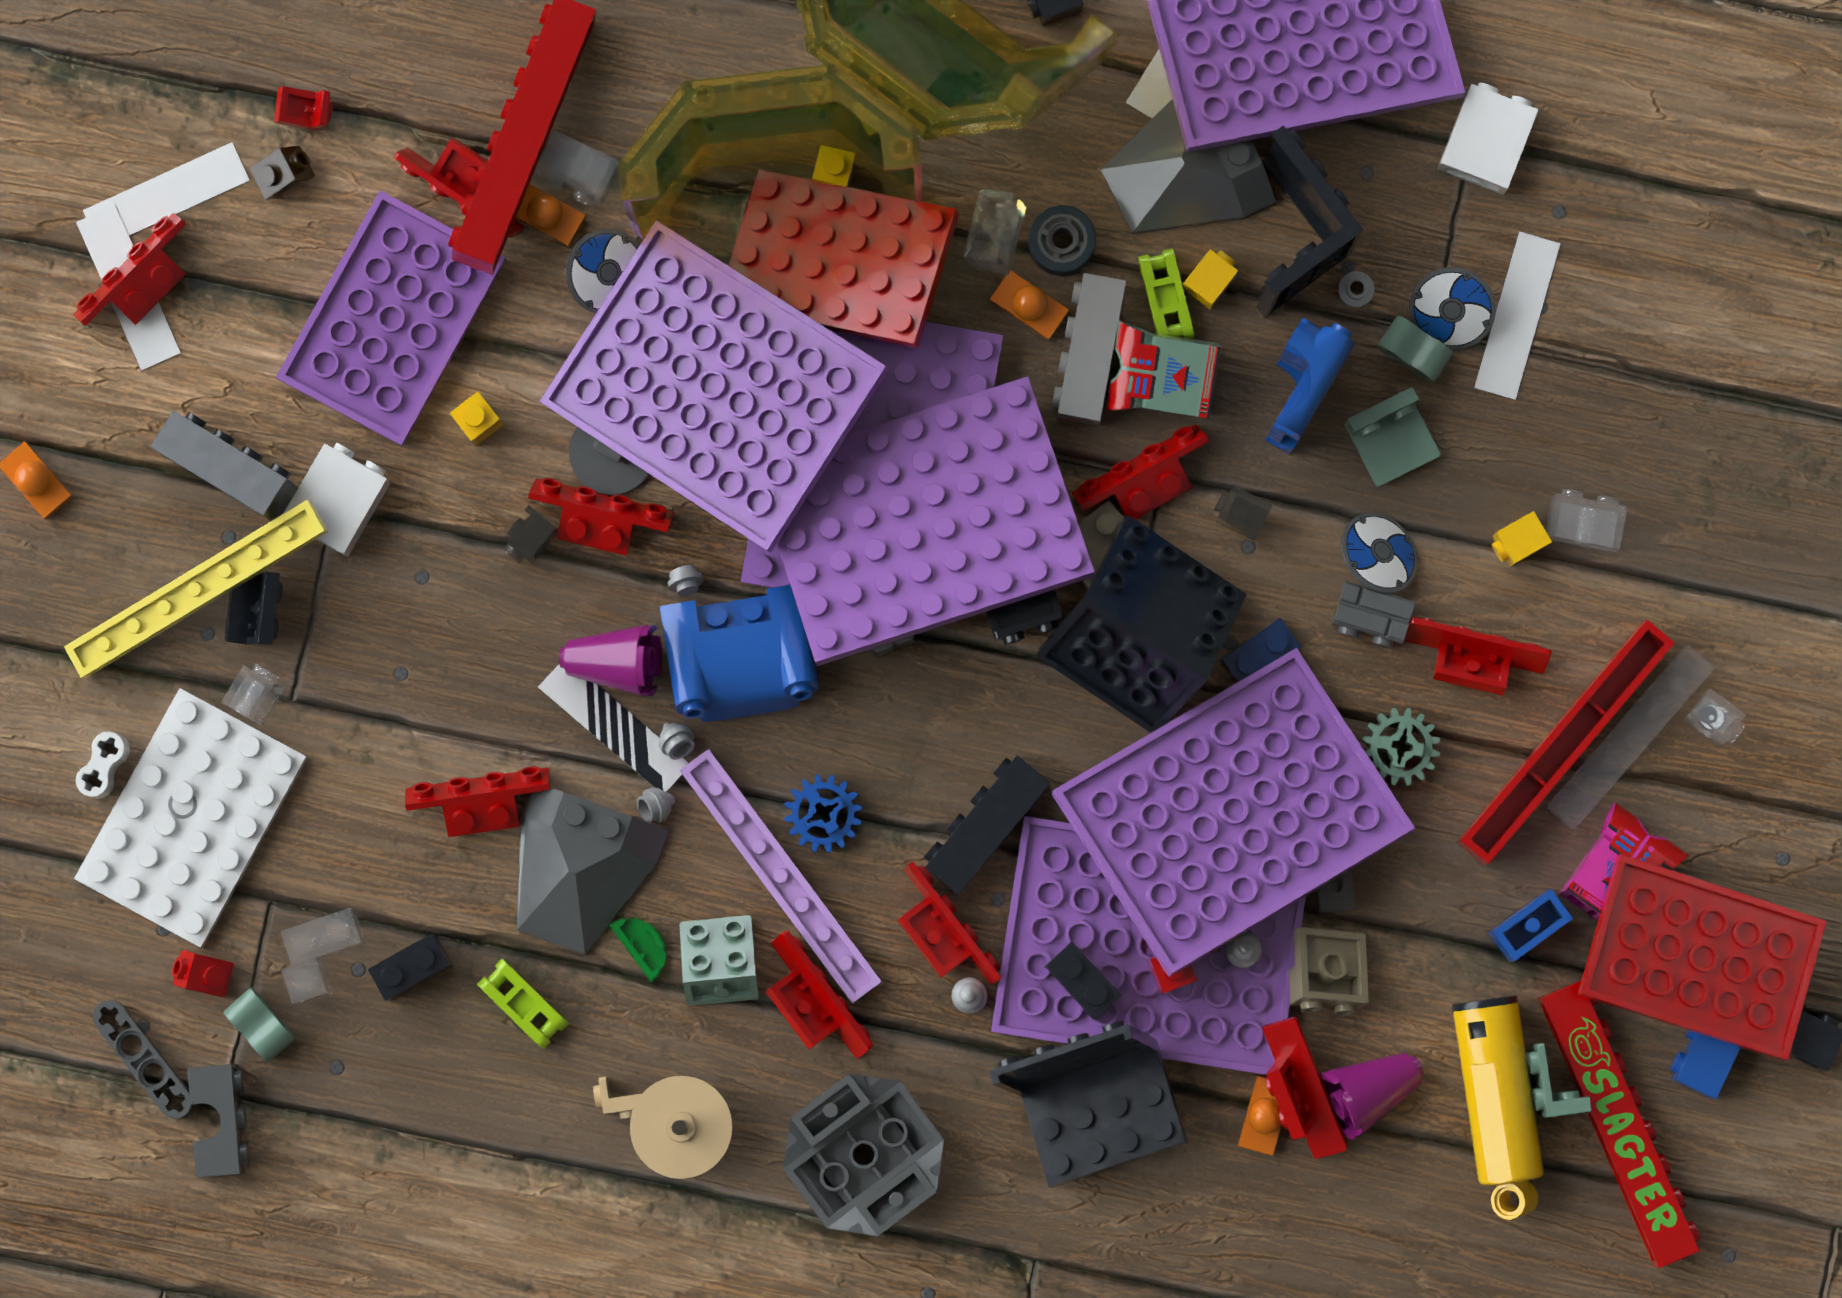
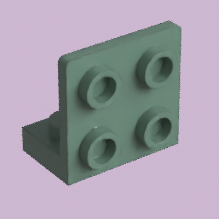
(1392, 437)
(718, 960)
(1563, 1102)

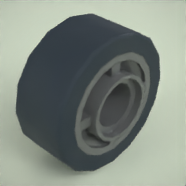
(1062, 220)

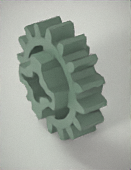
(1416, 749)

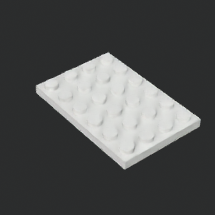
(189, 867)

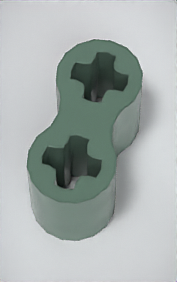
(1415, 349)
(259, 1024)

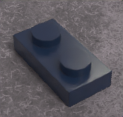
(1260, 650)

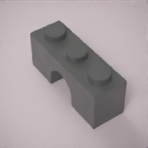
(225, 1151)

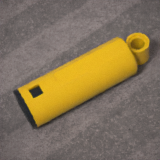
(1499, 1101)

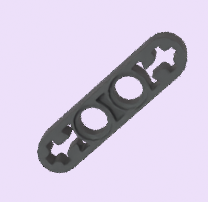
(138, 1063)

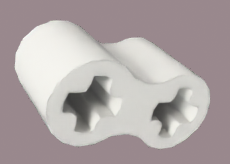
(101, 765)

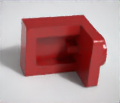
(303, 108)
(202, 973)

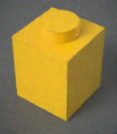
(834, 166)
(1211, 278)
(476, 418)
(1520, 539)

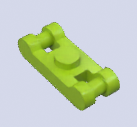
(1166, 294)
(523, 1004)

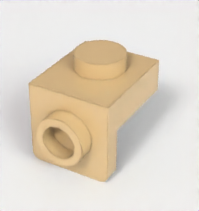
(603, 1099)

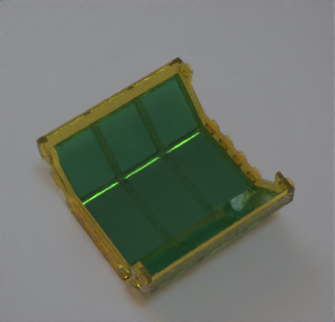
(948, 62)
(760, 121)

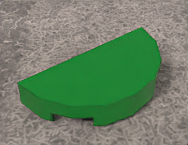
(643, 944)

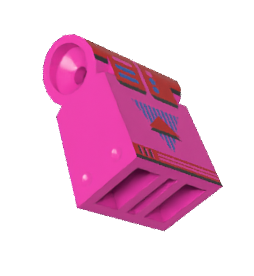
(1619, 835)

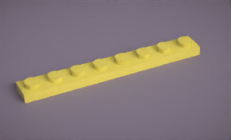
(196, 589)

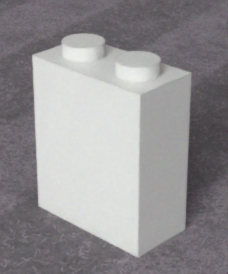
(1488, 138)
(342, 495)

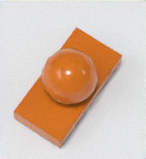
(550, 216)
(1029, 305)
(35, 480)
(1261, 1120)

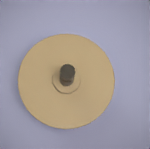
(681, 1127)

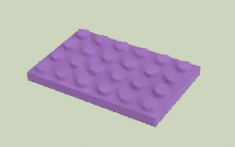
(387, 321)

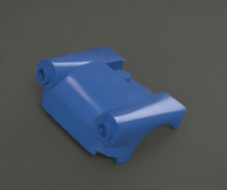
(1313, 362)
(738, 656)

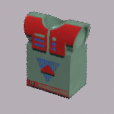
(1163, 373)

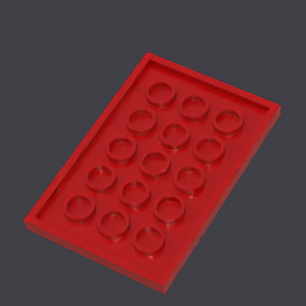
(845, 254)
(1702, 957)

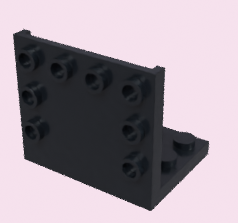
(1322, 209)
(1145, 627)
(1095, 1101)

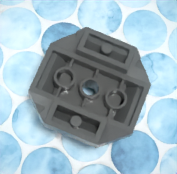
(857, 1195)

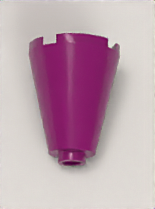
(616, 659)
(1370, 1089)

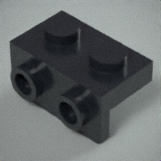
(253, 611)
(1015, 619)

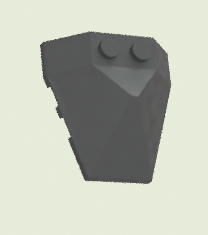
(1169, 188)
(579, 866)

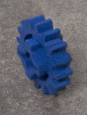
(843, 800)

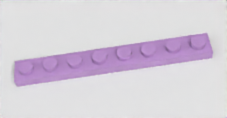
(780, 876)

